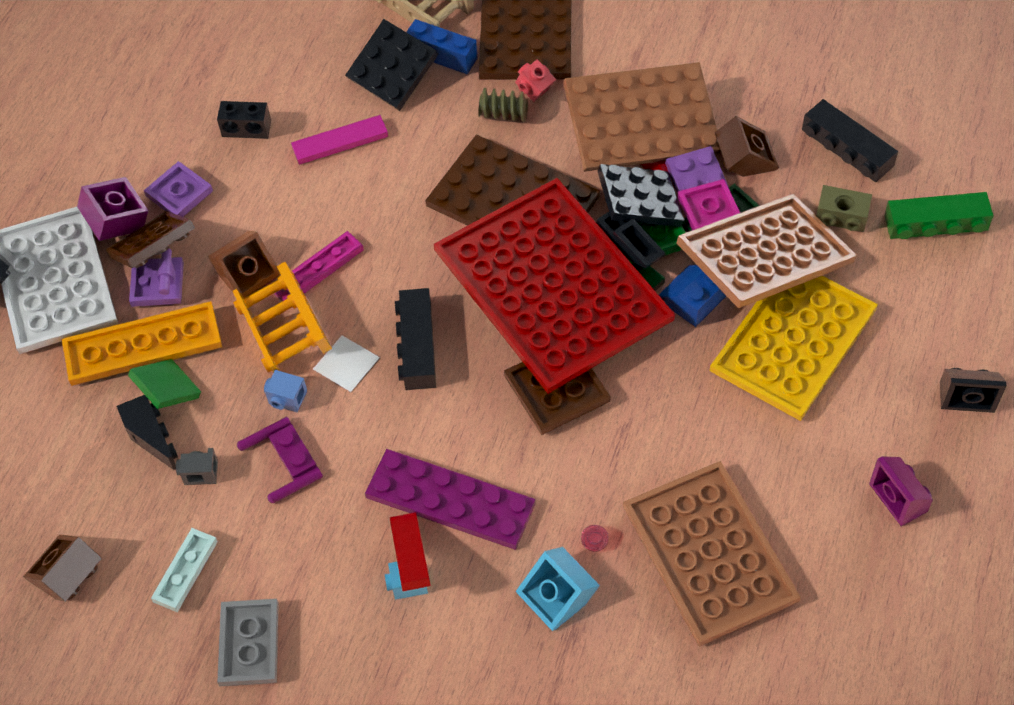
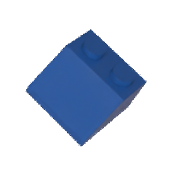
(692, 295)

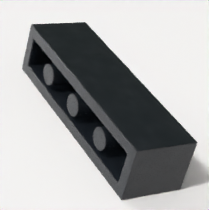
(849, 140)
(416, 339)

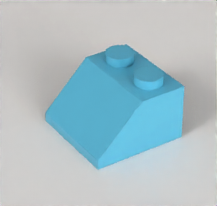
(557, 587)

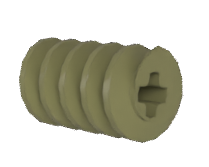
(503, 104)

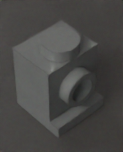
(198, 467)

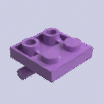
(157, 281)

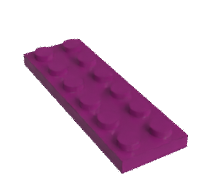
(450, 499)

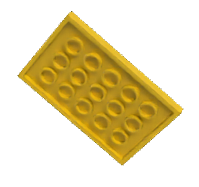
(794, 343)

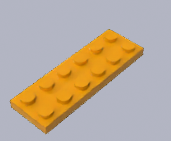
(141, 343)

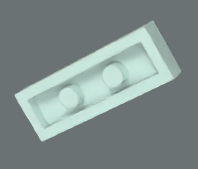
(184, 570)

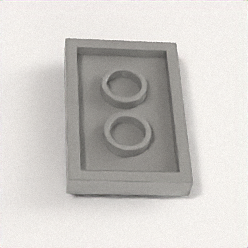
(248, 642)

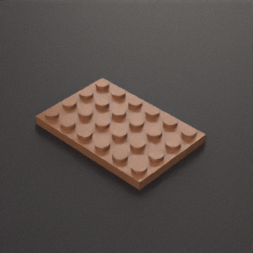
(640, 115)
(765, 250)
(711, 553)

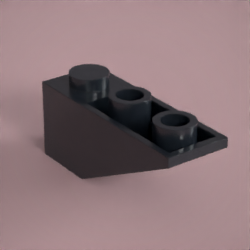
(143, 428)

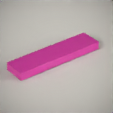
(339, 139)
(324, 263)

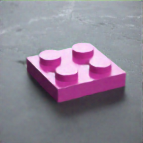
(707, 203)

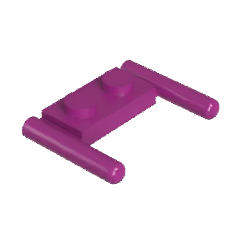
(292, 454)

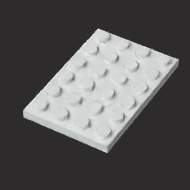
(54, 280)

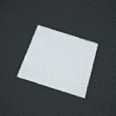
(346, 363)

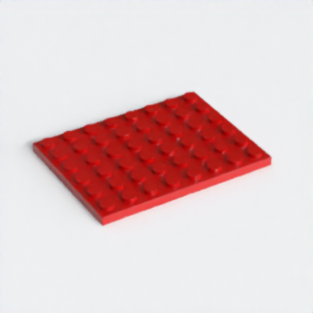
(553, 284)

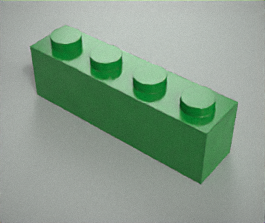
(938, 215)

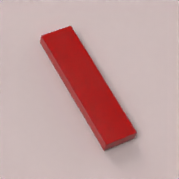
(409, 552)

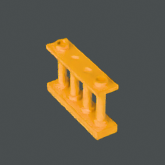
(304, 319)

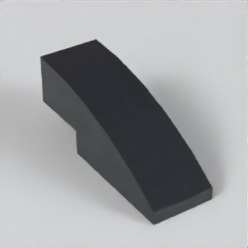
(631, 240)

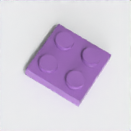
(694, 169)
(178, 190)

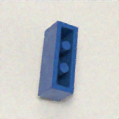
(454, 49)

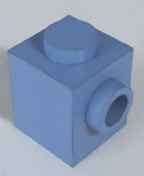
(285, 391)

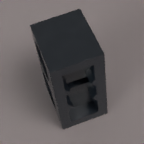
(244, 119)

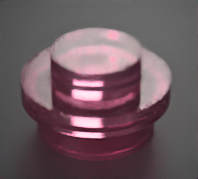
(594, 538)

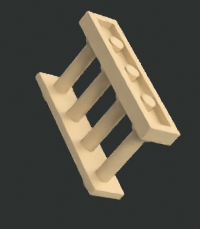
(413, 12)

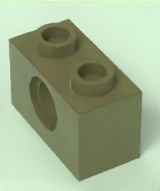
(844, 208)

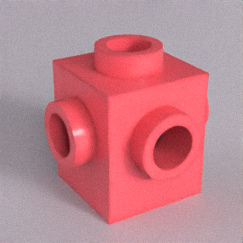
(535, 80)

